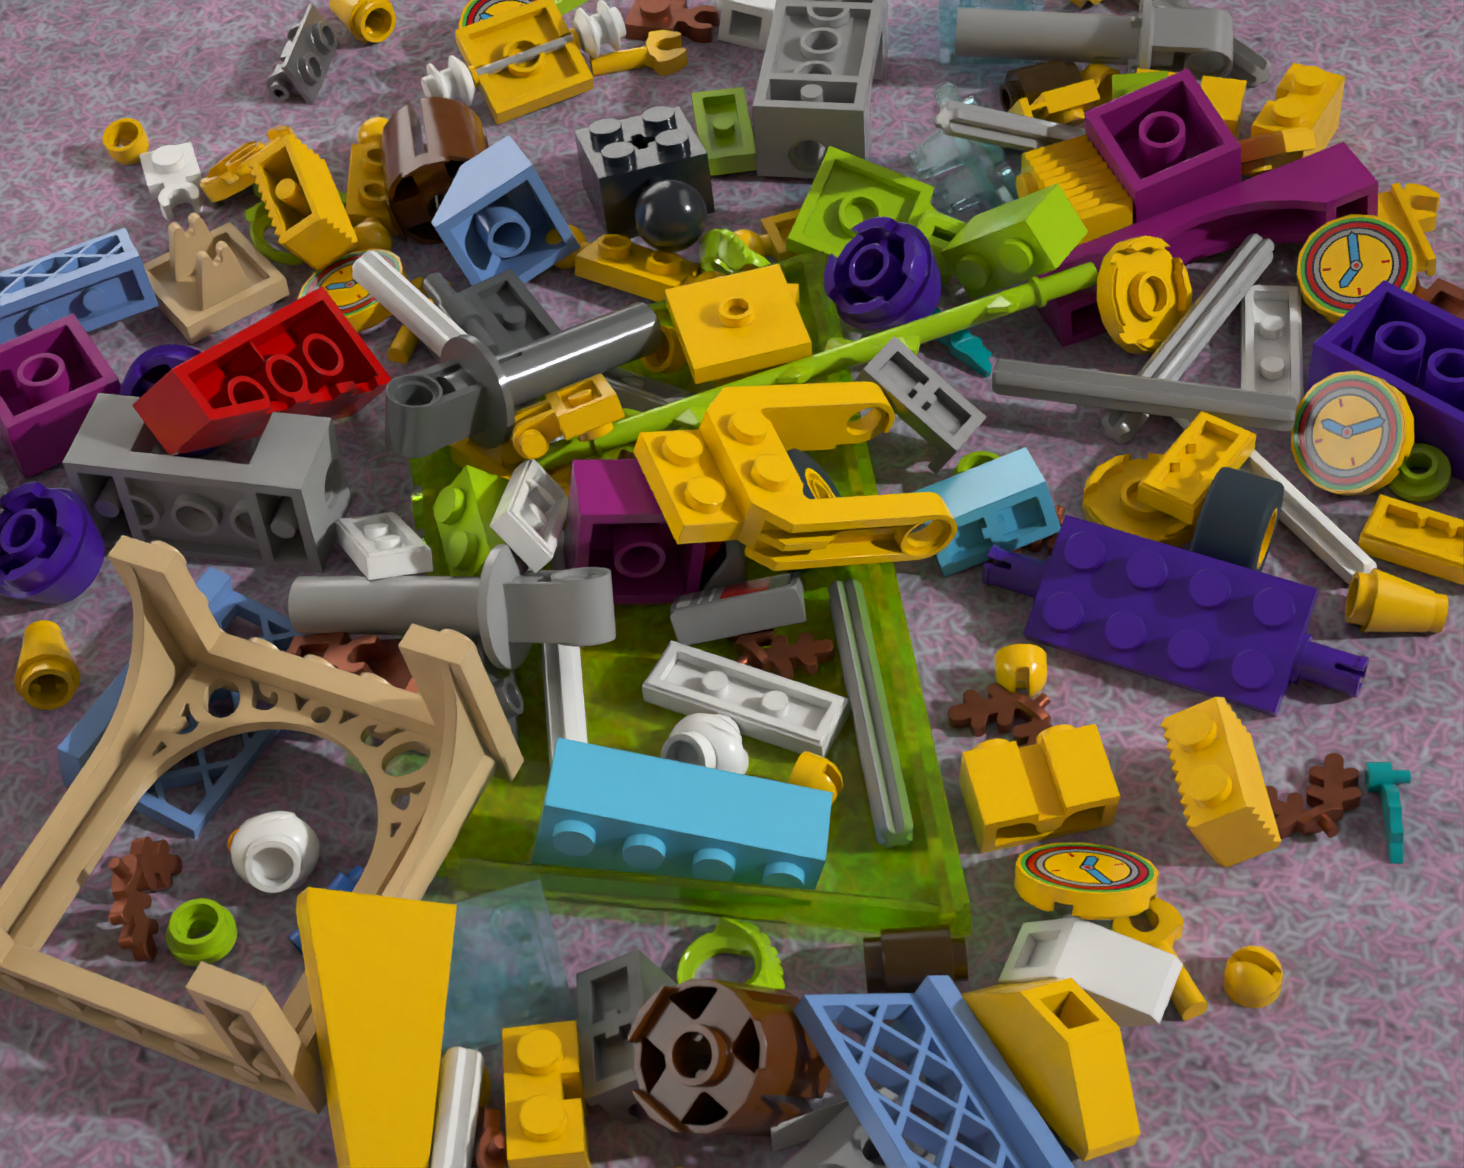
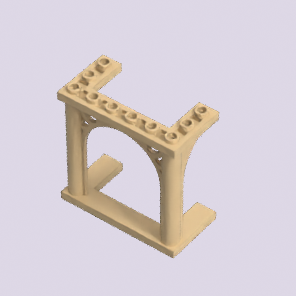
(172, 673)

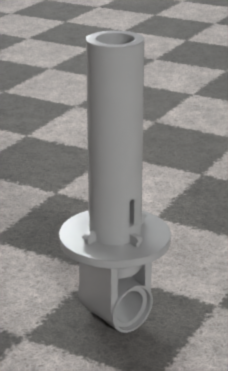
(1144, 40)
(504, 606)

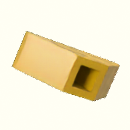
(1065, 1060)

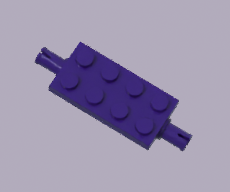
(1174, 616)

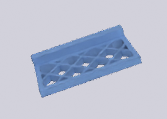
(92, 280)
(87, 733)
(965, 1075)

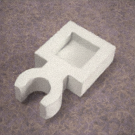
(173, 177)

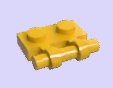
(575, 410)

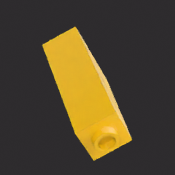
(378, 1018)

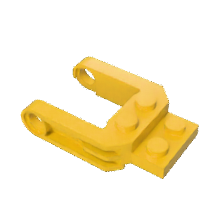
(742, 486)

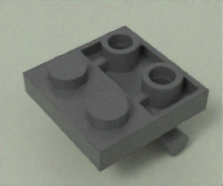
(494, 311)

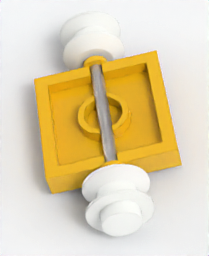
(525, 58)

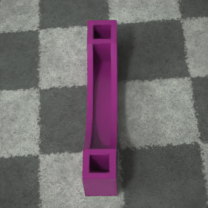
(1276, 205)

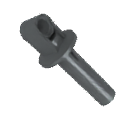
(477, 391)

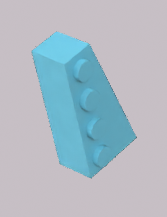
(678, 820)

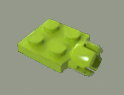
(855, 190)

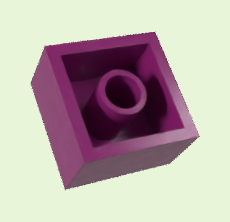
(1165, 144)
(48, 390)
(621, 528)

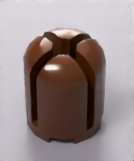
(421, 173)
(724, 1058)

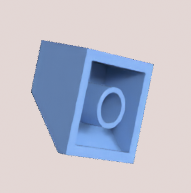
(500, 217)

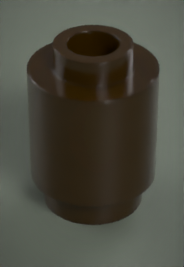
(1036, 79)
(906, 955)

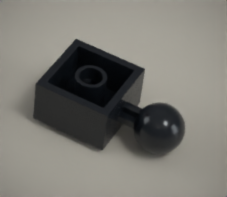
(647, 177)

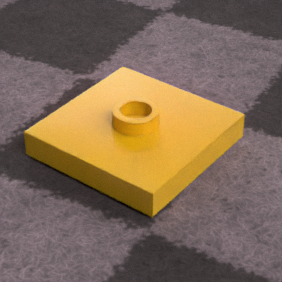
(738, 323)

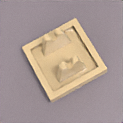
(212, 278)

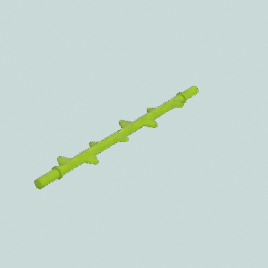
(837, 356)

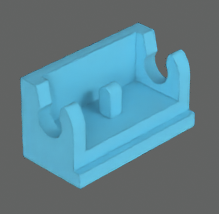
(994, 505)

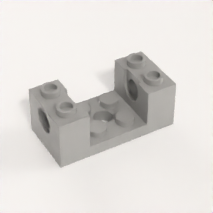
(818, 83)
(258, 513)

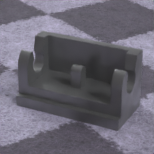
(923, 400)
(607, 1008)

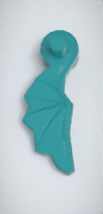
(968, 349)
(1382, 779)

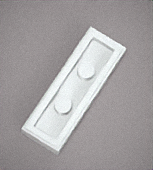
(1272, 340)
(531, 514)
(383, 546)
(758, 701)

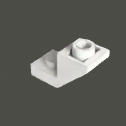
(1116, 971)

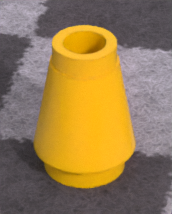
(364, 17)
(1393, 604)
(45, 667)

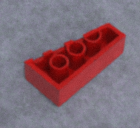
(289, 362)

